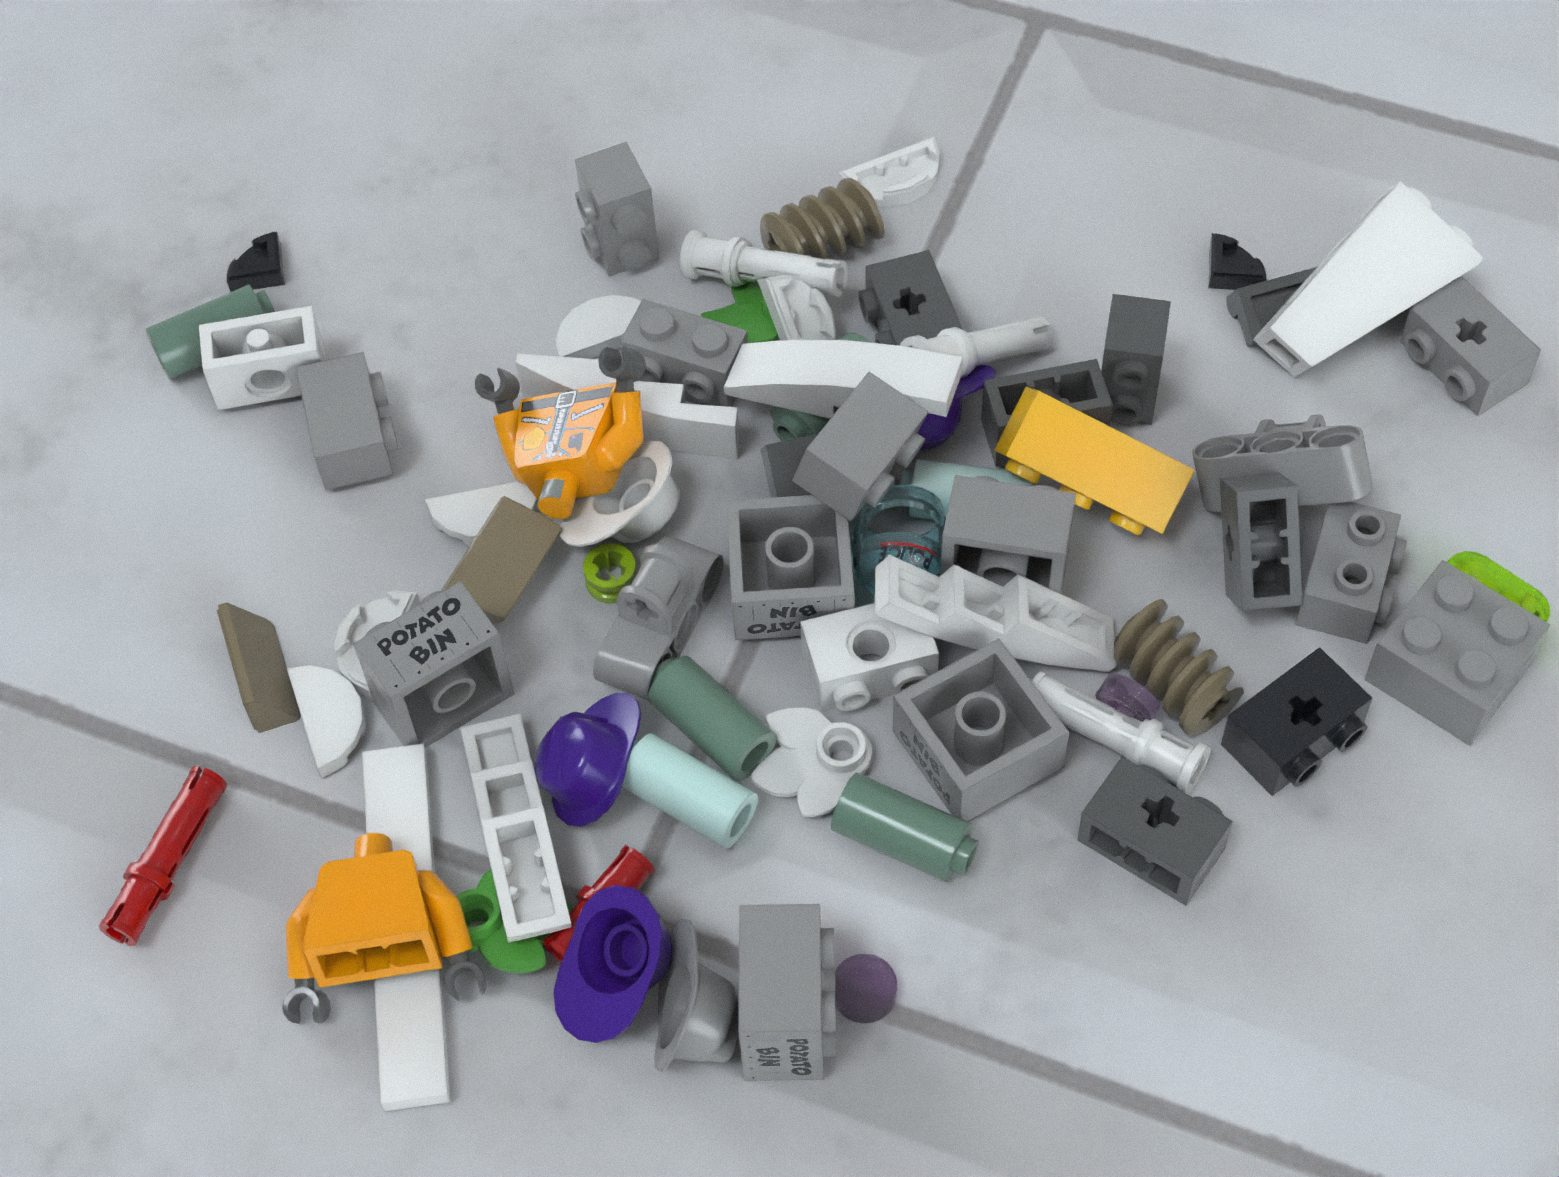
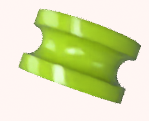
(605, 557)

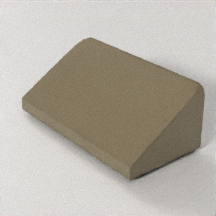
(504, 557)
(258, 668)

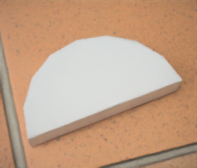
(900, 175)
(797, 309)
(595, 326)
(465, 512)
(357, 625)
(330, 714)

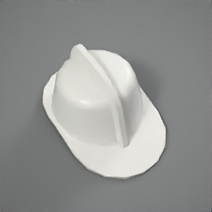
(635, 506)

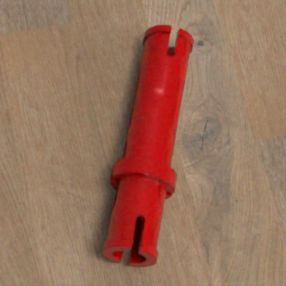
(152, 874)

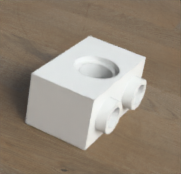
(258, 356)
(845, 681)

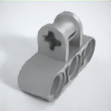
(1320, 459)
(657, 613)

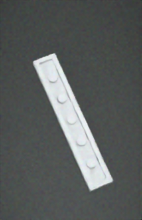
(412, 1004)

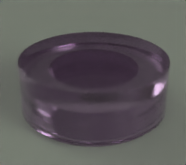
(1128, 697)
(865, 988)

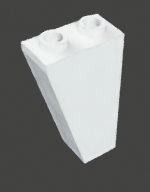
(1374, 273)

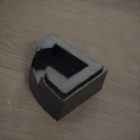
(259, 265)
(1231, 265)

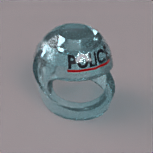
(922, 551)

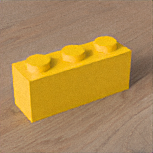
(1093, 462)

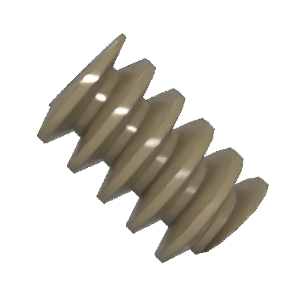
(824, 221)
(1173, 671)

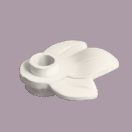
(804, 759)

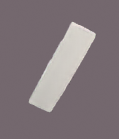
(822, 374)
(665, 414)
(974, 612)
(515, 828)

